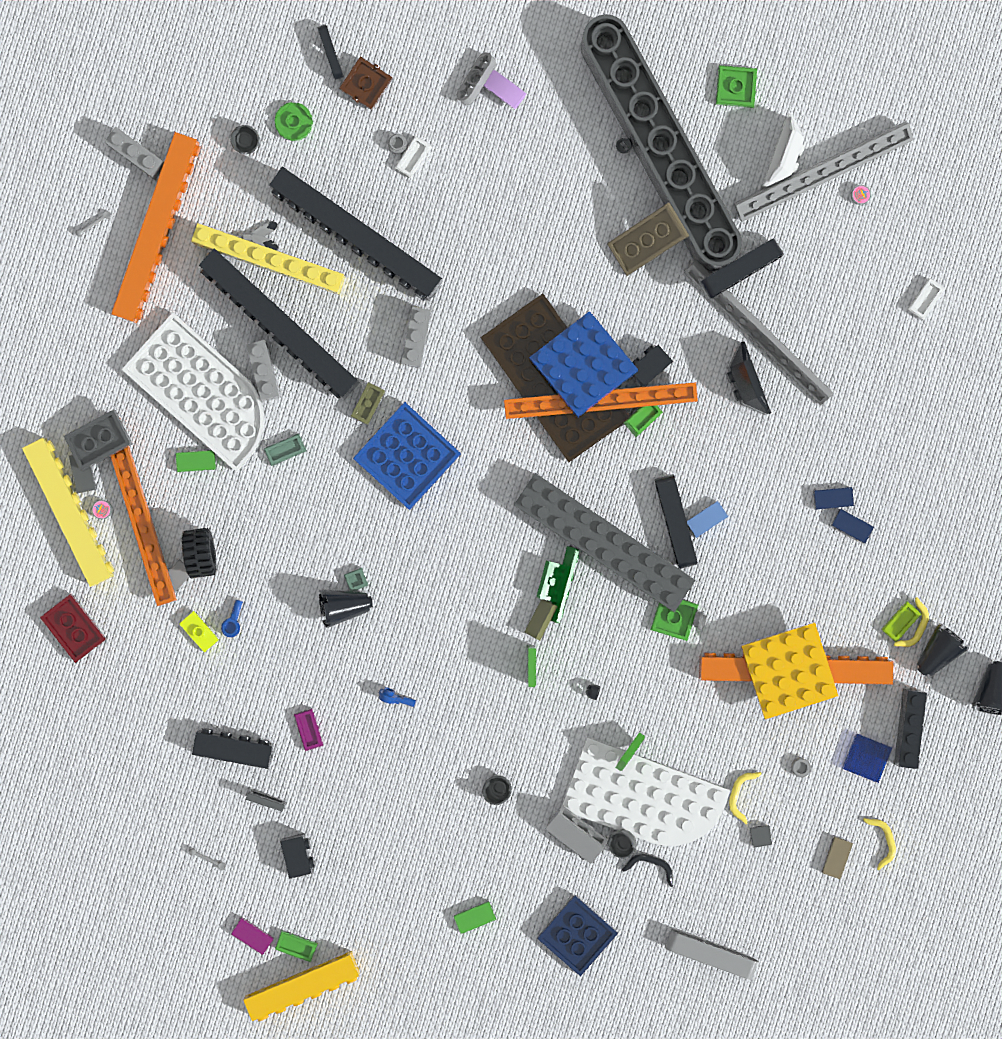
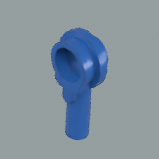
(231, 626)
(388, 696)

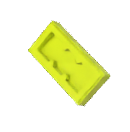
(199, 631)

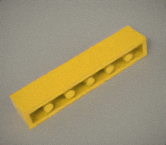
(301, 986)

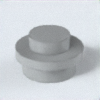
(397, 143)
(700, 620)

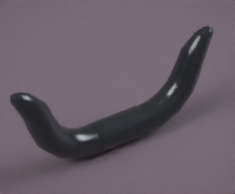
(653, 860)

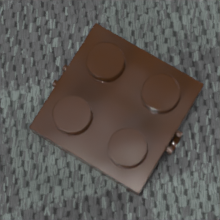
(366, 83)

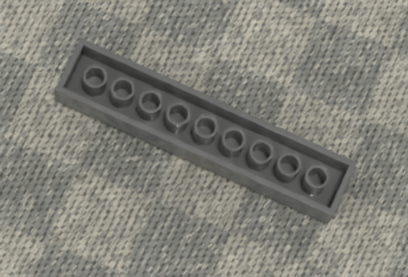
(604, 542)

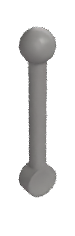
(106, 214)
(221, 865)

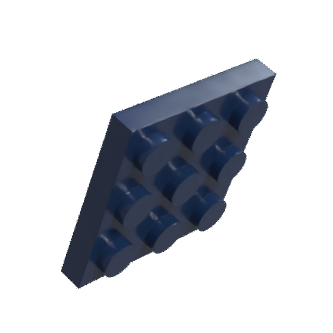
(577, 935)

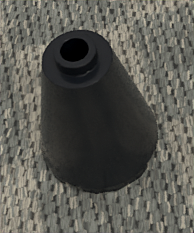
(342, 605)
(940, 651)
(990, 690)

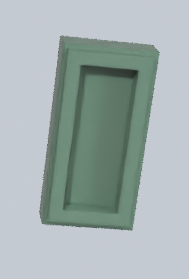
(285, 449)

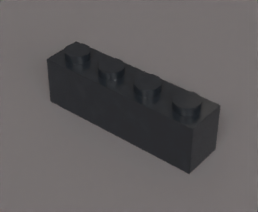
(910, 728)
(233, 749)

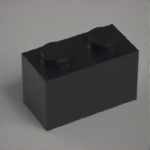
(651, 364)
(297, 855)

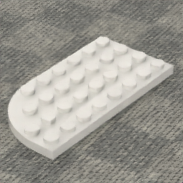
(200, 390)
(643, 798)

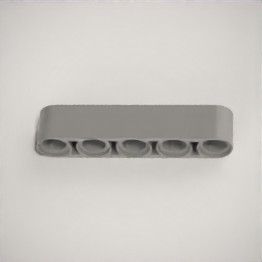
(711, 954)

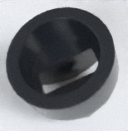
(620, 148)
(593, 691)

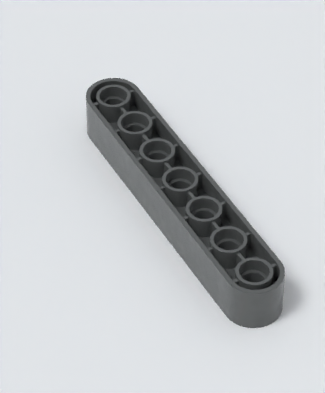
(659, 123)

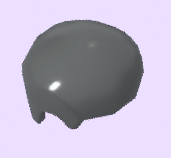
(245, 139)
(497, 790)
(622, 843)

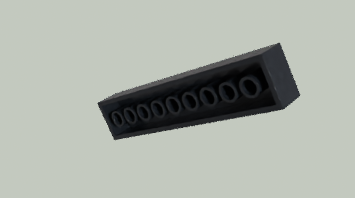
(355, 233)
(274, 320)

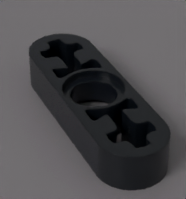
(330, 52)

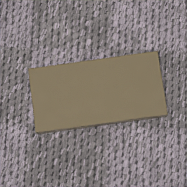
(648, 239)

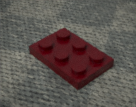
(73, 628)

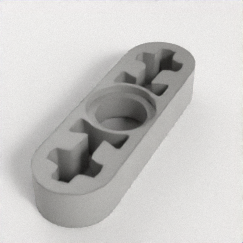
(486, 68)

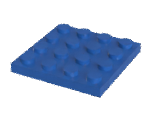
(583, 364)
(407, 456)

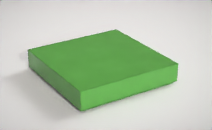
(736, 86)
(676, 623)
(531, 666)

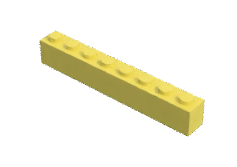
(268, 259)
(68, 511)

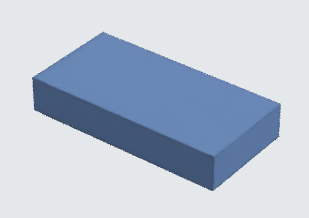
(707, 519)

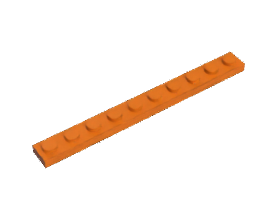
(615, 400)
(143, 527)

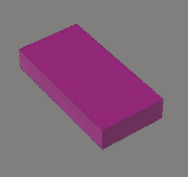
(308, 729)
(252, 936)

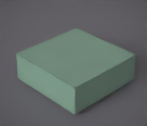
(356, 579)

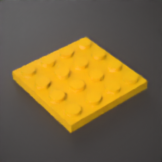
(789, 670)

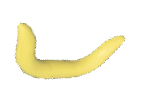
(921, 627)
(735, 792)
(889, 838)

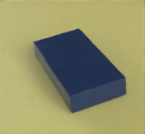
(833, 498)
(852, 526)

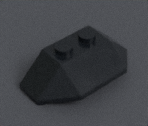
(746, 382)

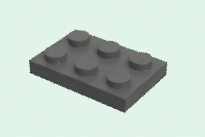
(98, 440)

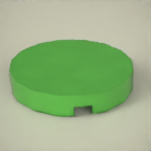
(293, 121)

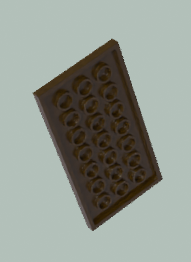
(513, 344)

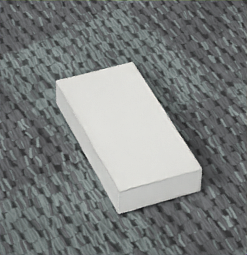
(413, 157)
(925, 299)

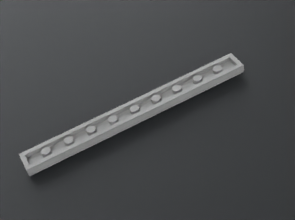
(824, 171)
(764, 338)

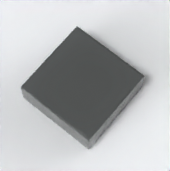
(761, 836)

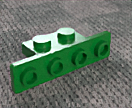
(556, 581)

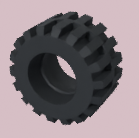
(198, 553)

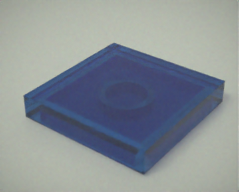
(867, 758)

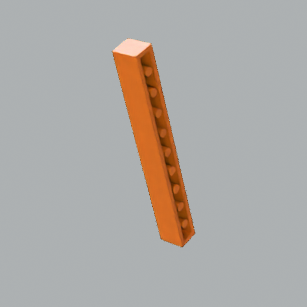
(156, 228)
(842, 669)

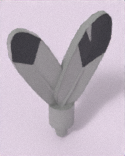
(258, 235)

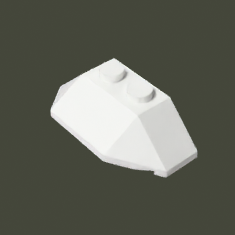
(785, 153)

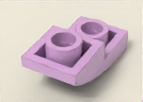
(504, 89)

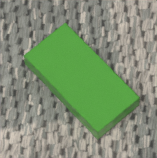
(642, 419)
(195, 461)
(630, 752)
(474, 917)
(296, 946)

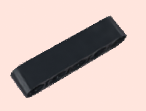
(741, 268)
(676, 521)

